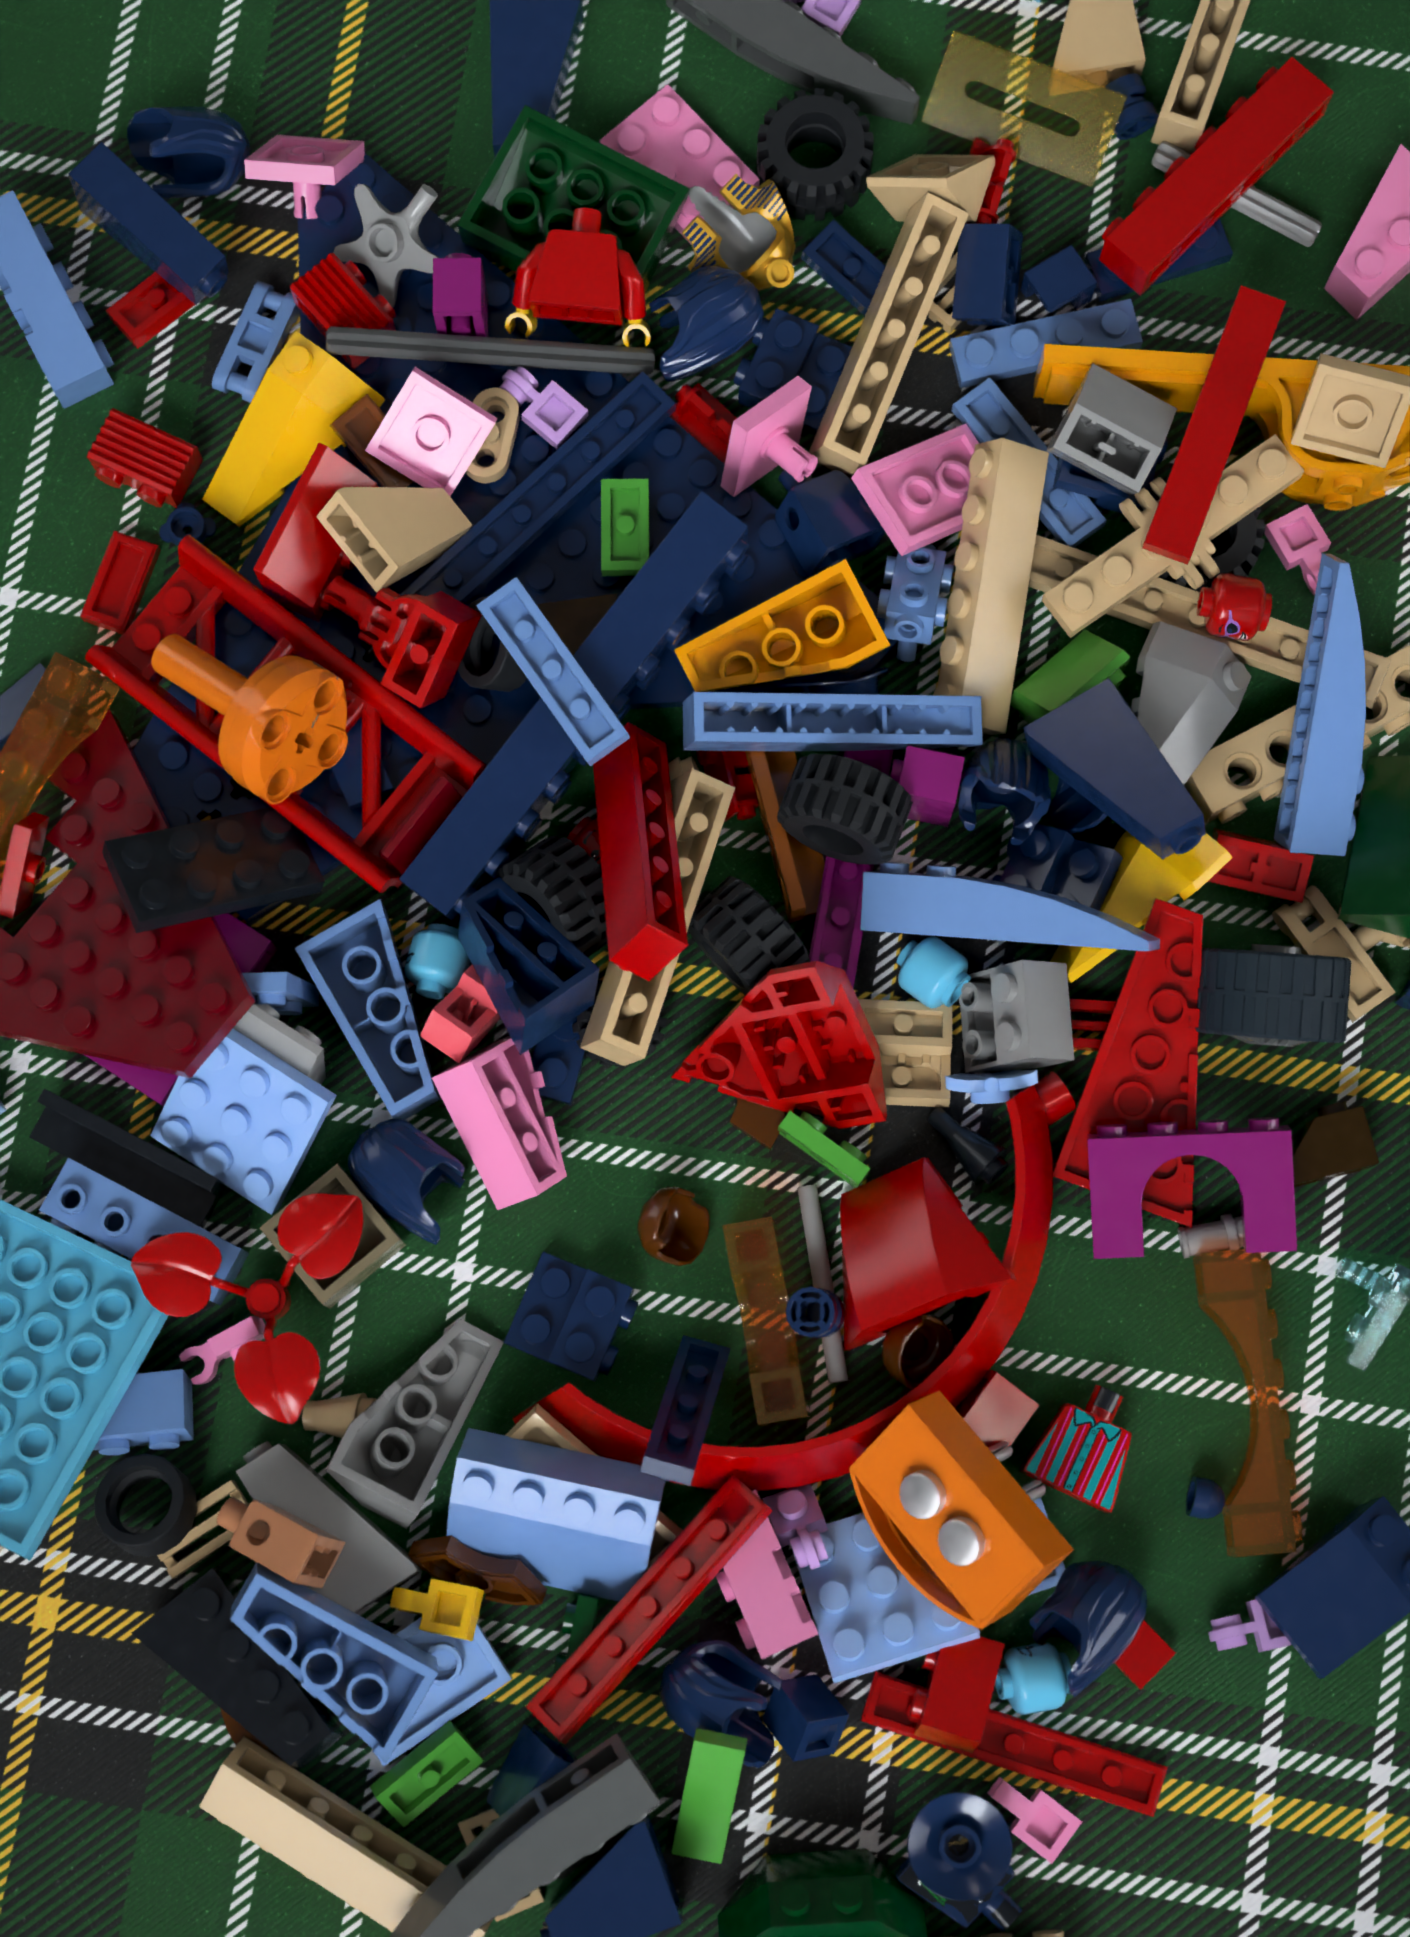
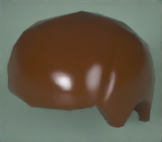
(673, 1226)
(916, 1348)

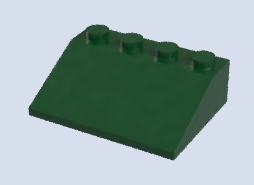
(549, 173)
(1379, 858)

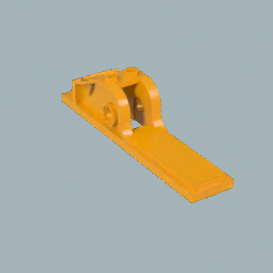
(1273, 406)

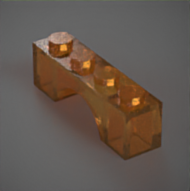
(769, 1339)

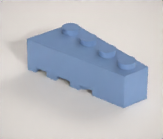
(44, 310)
(370, 998)
(338, 1656)

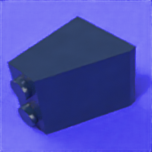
(619, 1892)

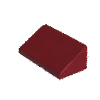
(420, 825)

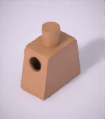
(280, 1541)

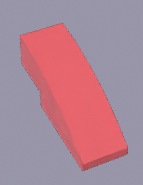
(461, 1018)

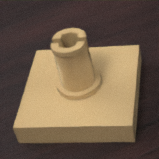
(1352, 411)

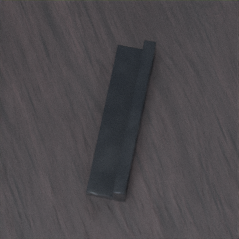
(127, 1159)

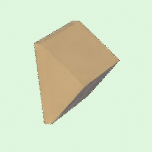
(954, 178)

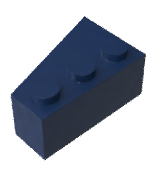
(524, 964)

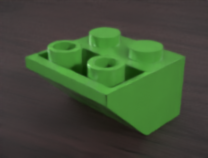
(1068, 674)

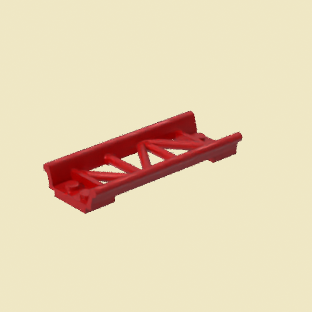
(189, 609)

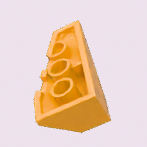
(795, 634)

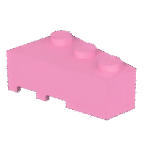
(1380, 244)
(503, 1121)
(766, 1594)

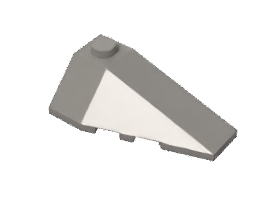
(1187, 693)
(407, 1433)

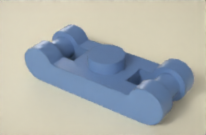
(255, 340)

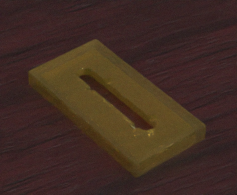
(1089, 103)

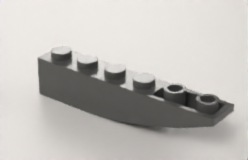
(801, 53)
(534, 1842)

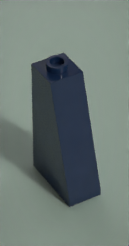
(530, 57)
(147, 225)
(1118, 768)

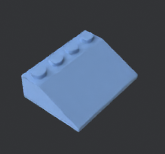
(559, 1511)

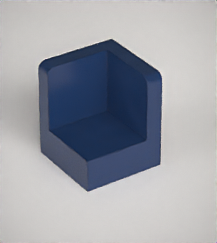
(1060, 281)
(805, 1718)

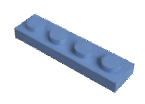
(1018, 347)
(992, 416)
(553, 671)

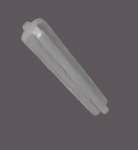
(1255, 203)

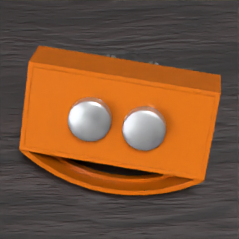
(950, 1498)

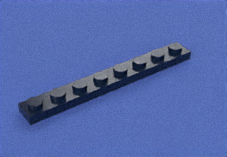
(547, 492)

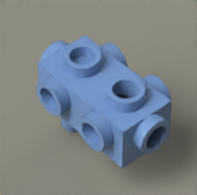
(914, 599)

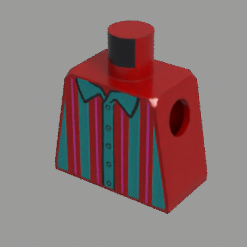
(1083, 1451)

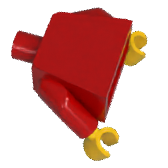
(580, 279)

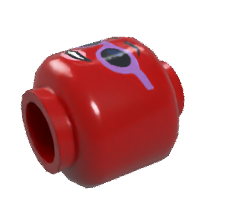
(1235, 607)

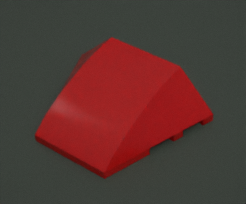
(908, 1252)

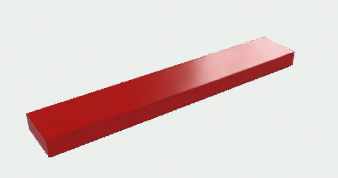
(1214, 425)
(648, 1609)
(1032, 1750)

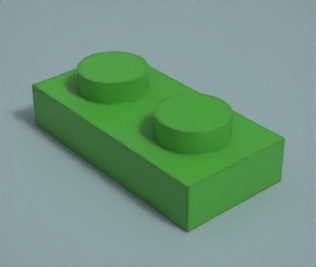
(624, 526)
(841, 1159)
(426, 1773)

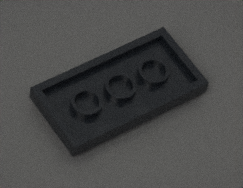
(211, 868)

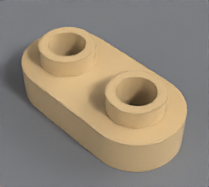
(501, 437)

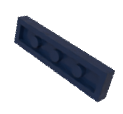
(685, 1411)

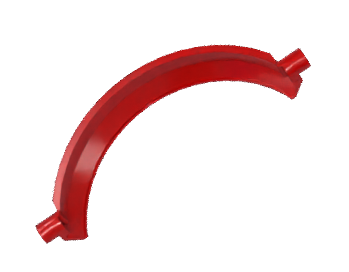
(956, 1377)

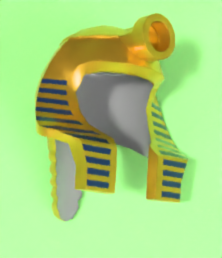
(749, 240)

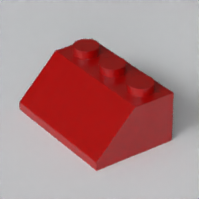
(300, 552)

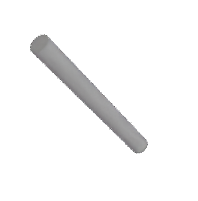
(821, 1275)

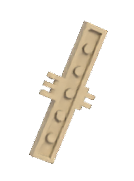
(1129, 568)

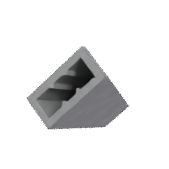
(369, 1560)

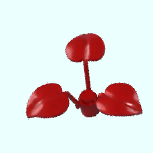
(281, 1370)

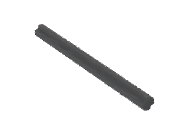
(489, 350)

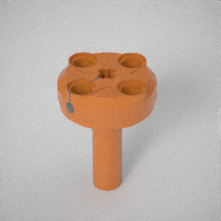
(276, 724)

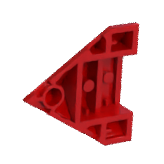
(797, 1046)

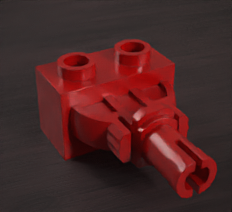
(411, 635)

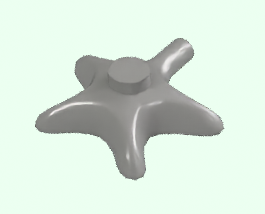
(390, 239)

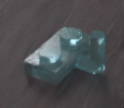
(1386, 1301)

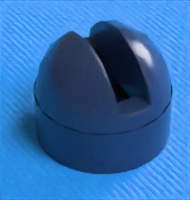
(1204, 1498)

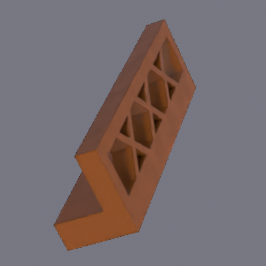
(796, 865)

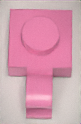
(1299, 541)
(223, 1346)
(1038, 1821)

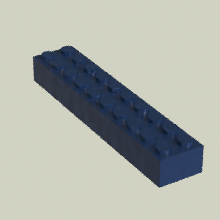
(617, 659)

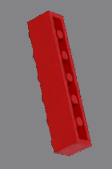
(1214, 175)
(639, 855)

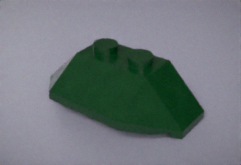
(822, 1897)

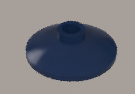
(979, 1866)

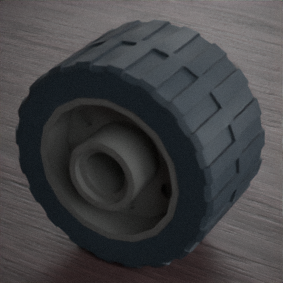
(1274, 995)

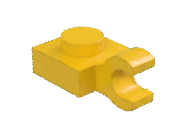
(445, 1609)

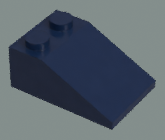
(1344, 1587)

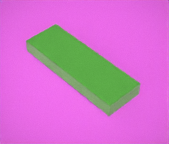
(709, 1795)

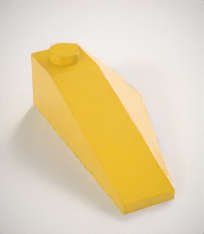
(282, 428)
(1136, 885)

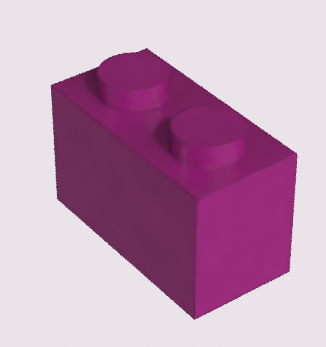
(460, 295)
(931, 781)

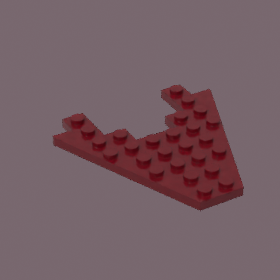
(81, 970)

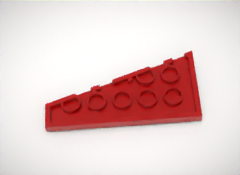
(1148, 1060)

